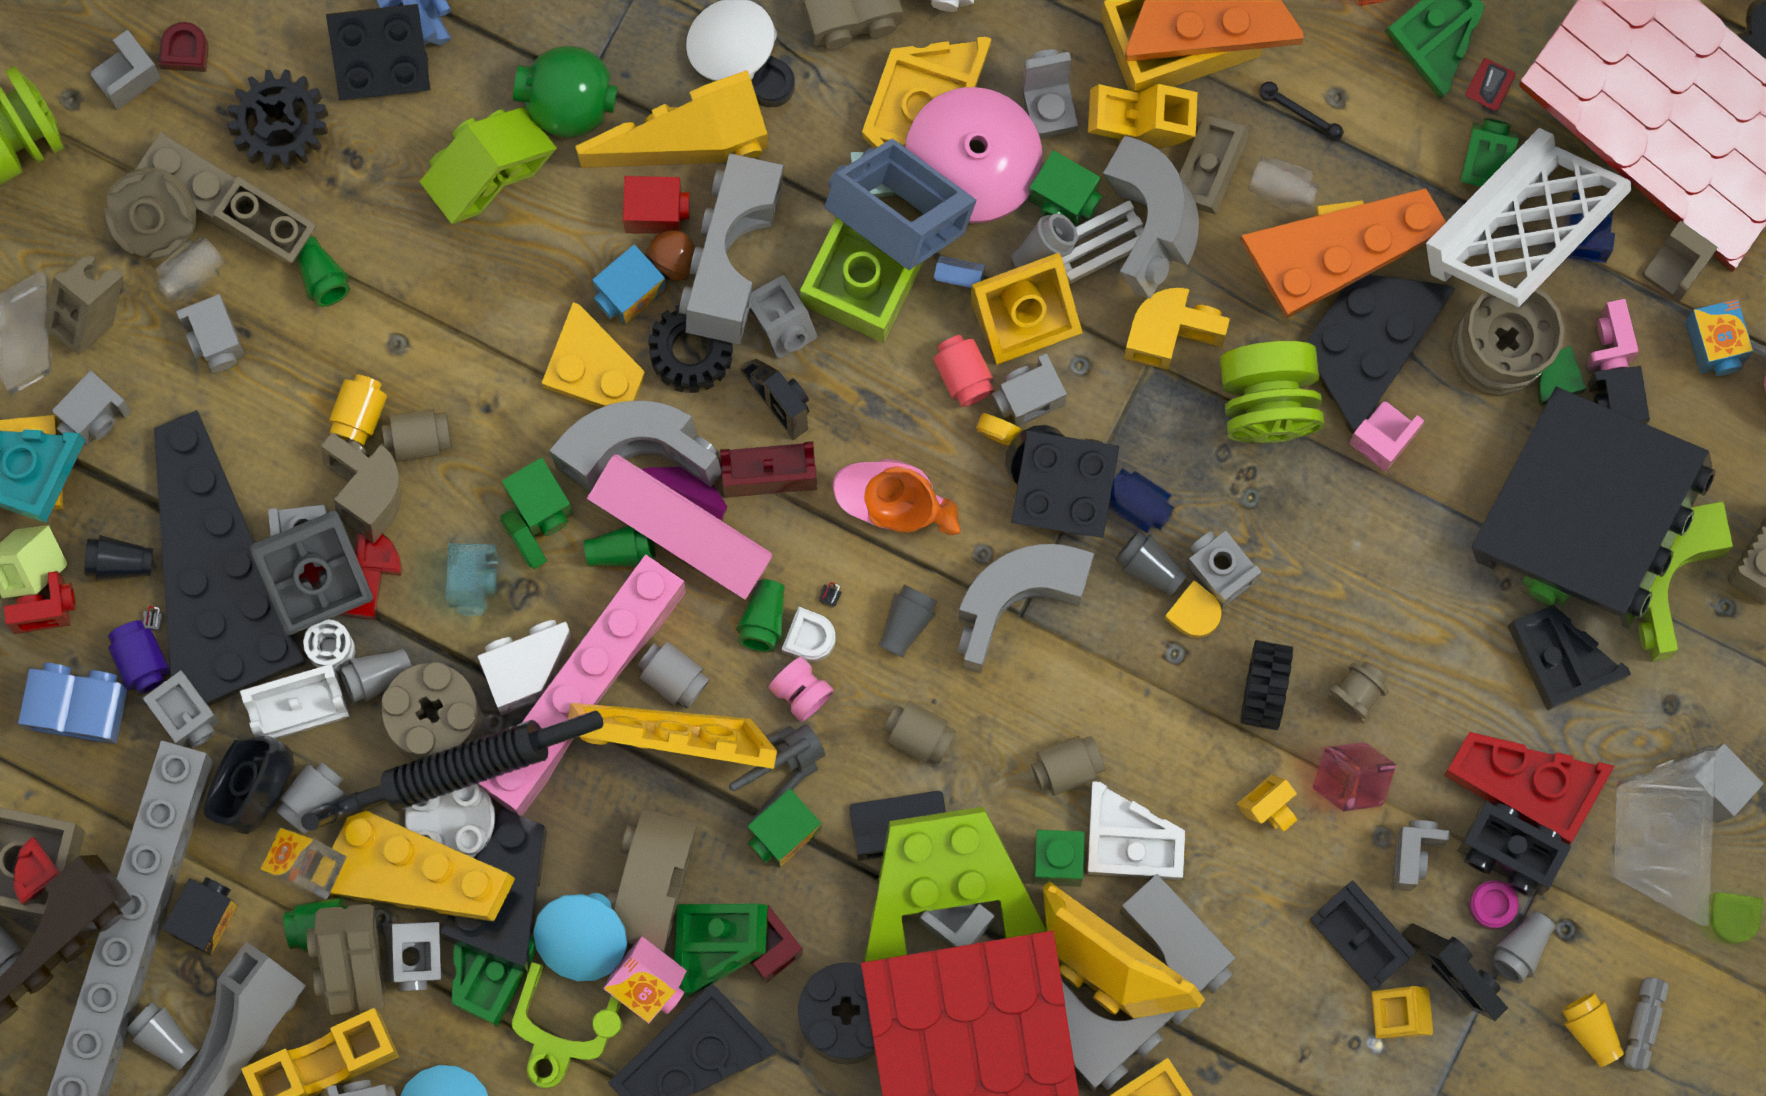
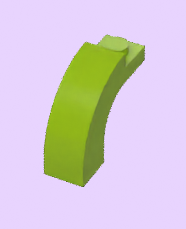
(1705, 539)

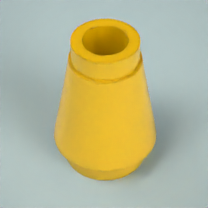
(1593, 1028)

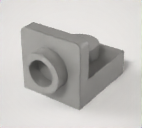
(782, 317)
(182, 711)
(1410, 861)

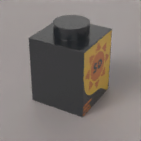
(201, 914)

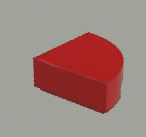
(378, 556)
(32, 871)

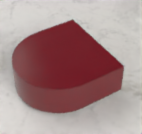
(183, 48)

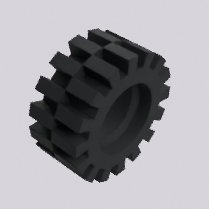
(679, 373)
(1266, 685)

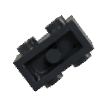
(1514, 849)

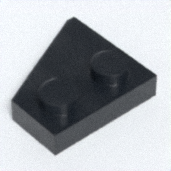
(783, 398)

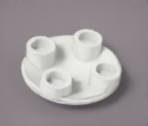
(730, 39)
(456, 820)

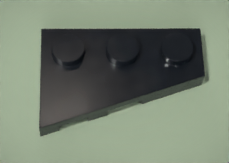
(517, 849)
(695, 1051)

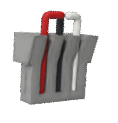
(152, 619)

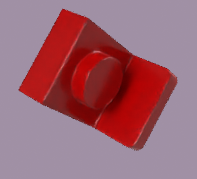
(37, 614)

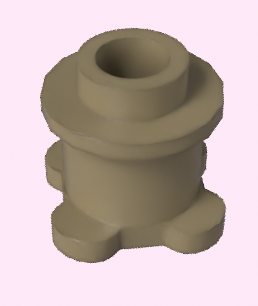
(1359, 690)

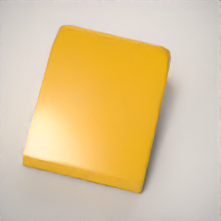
(1402, 1012)

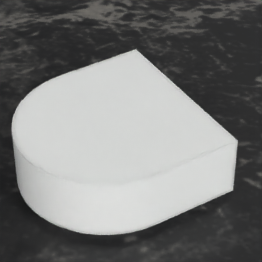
(809, 636)

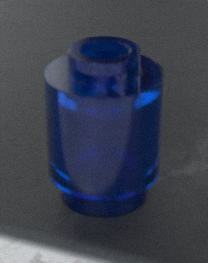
(1140, 501)

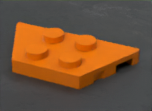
(1210, 26)

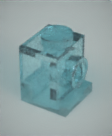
(470, 577)

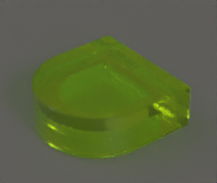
(1735, 916)

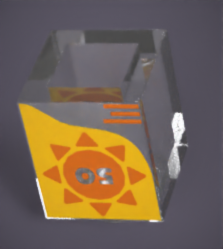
(303, 863)

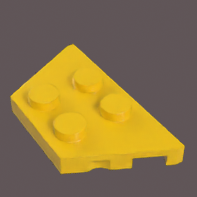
(914, 79)

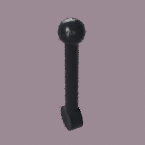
(1270, 92)

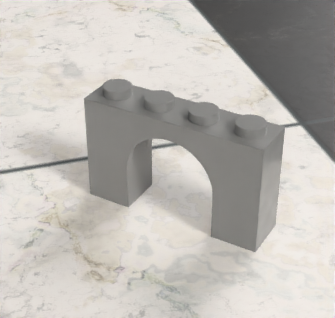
(1184, 946)

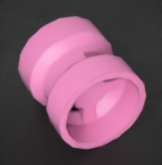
(801, 689)

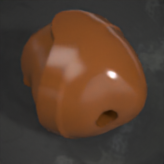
(671, 254)

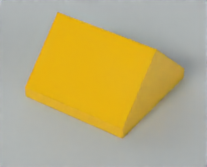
(1026, 308)

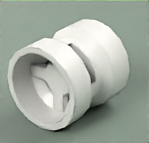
(332, 651)

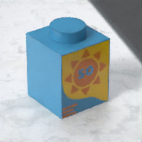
(628, 285)
(1719, 337)

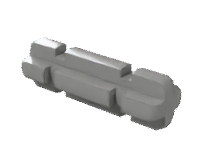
(1645, 1024)

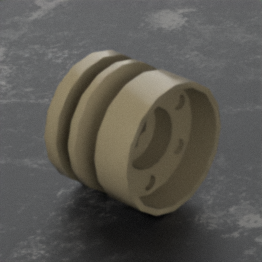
(1533, 337)

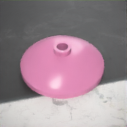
(1012, 148)

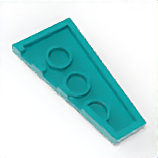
(35, 470)

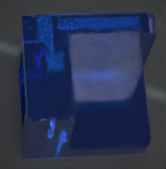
(1598, 244)

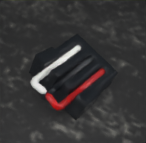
(830, 595)

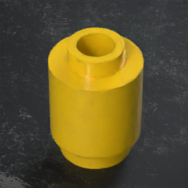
(357, 409)

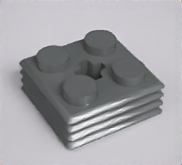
(339, 584)

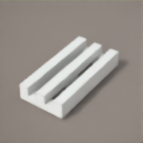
(1133, 224)

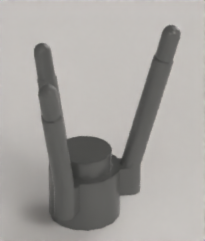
(797, 750)

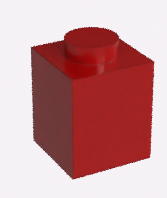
(654, 204)

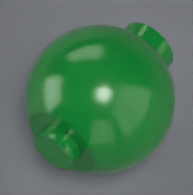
(566, 91)

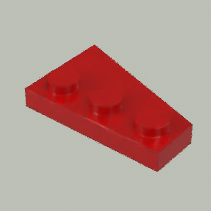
(1535, 784)

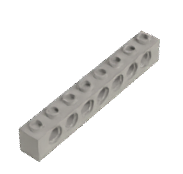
(127, 948)

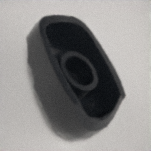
(248, 783)

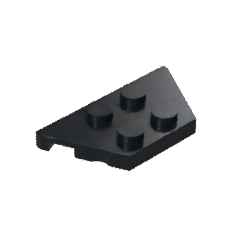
(1371, 337)

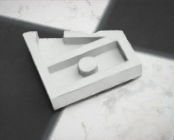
(1131, 840)

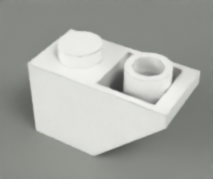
(525, 668)

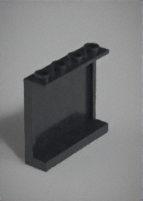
(1595, 505)

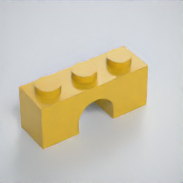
(334, 1059)

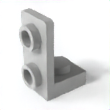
(1048, 93)

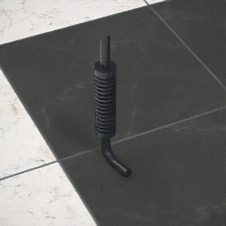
(456, 768)

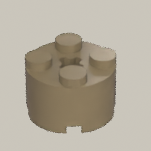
(424, 687)

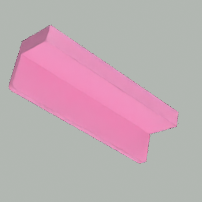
(680, 526)

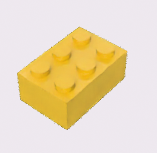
(1119, 21)

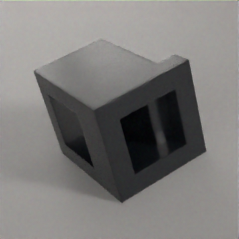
(1621, 391)

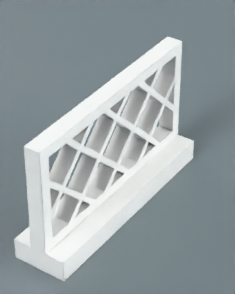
(1498, 205)

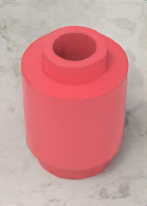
(963, 370)

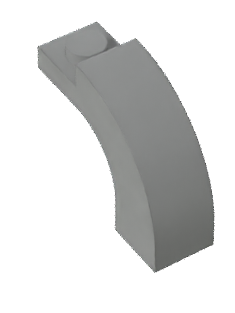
(1172, 222)
(631, 431)
(1024, 573)

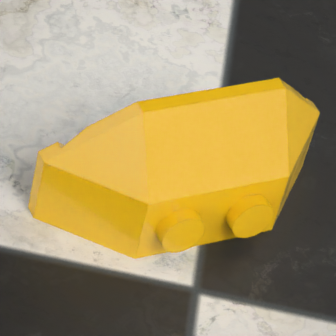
(1112, 963)

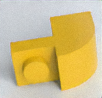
(1155, 116)
(1165, 318)

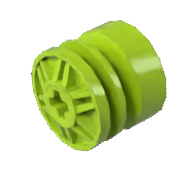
(22, 122)
(1271, 386)

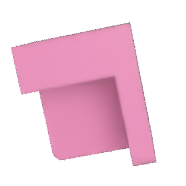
(1385, 435)

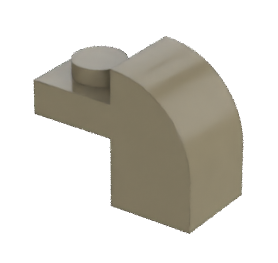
(372, 489)

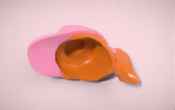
(893, 497)

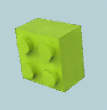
(857, 283)

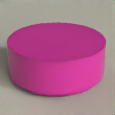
(1493, 904)

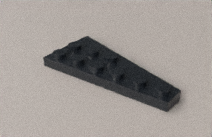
(215, 598)

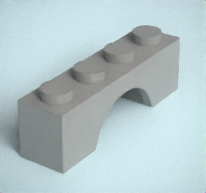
(745, 202)

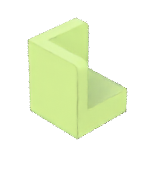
(27, 559)

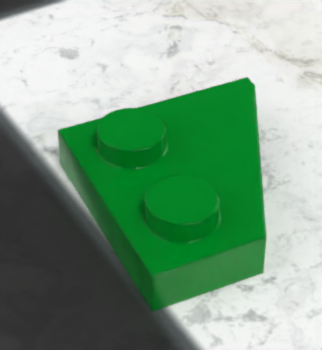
(1436, 38)
(717, 941)
(484, 985)

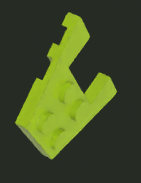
(943, 865)

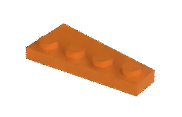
(1332, 250)

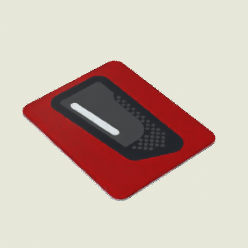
(1490, 84)

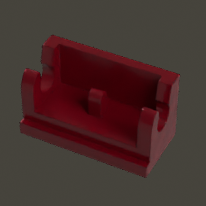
(768, 470)

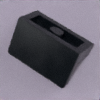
(872, 819)

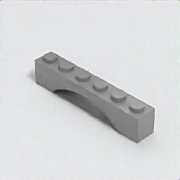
(248, 1006)

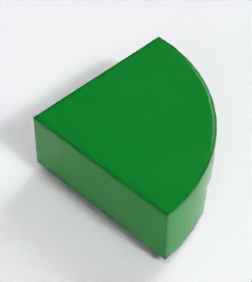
(1563, 374)
(522, 538)

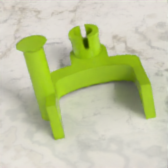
(555, 1049)

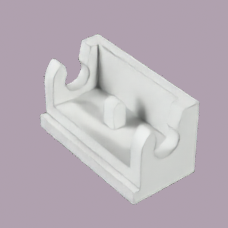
(295, 703)

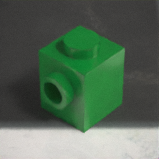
(1065, 189)

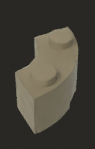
(653, 876)

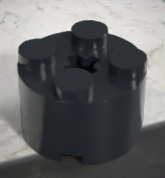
(825, 1032)

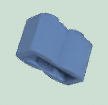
(73, 705)

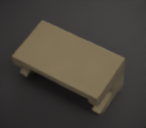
(82, 307)

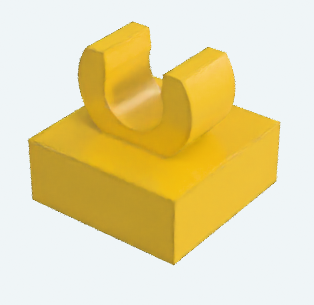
(1269, 803)

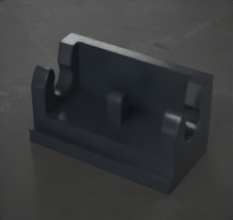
(1362, 935)

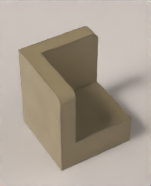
(1680, 261)

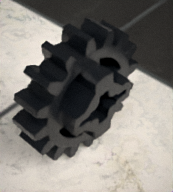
(285, 103)

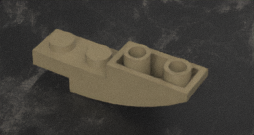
(232, 201)

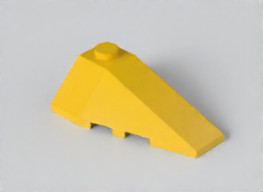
(706, 130)

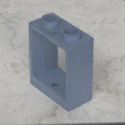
(943, 203)

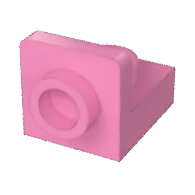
(1617, 332)

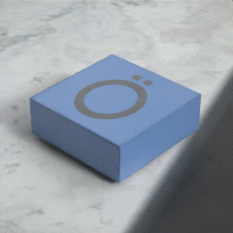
(958, 271)

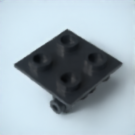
(378, 52)
(1065, 484)

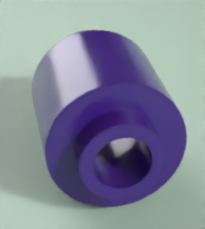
(137, 657)

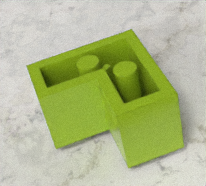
(484, 160)

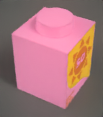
(646, 981)

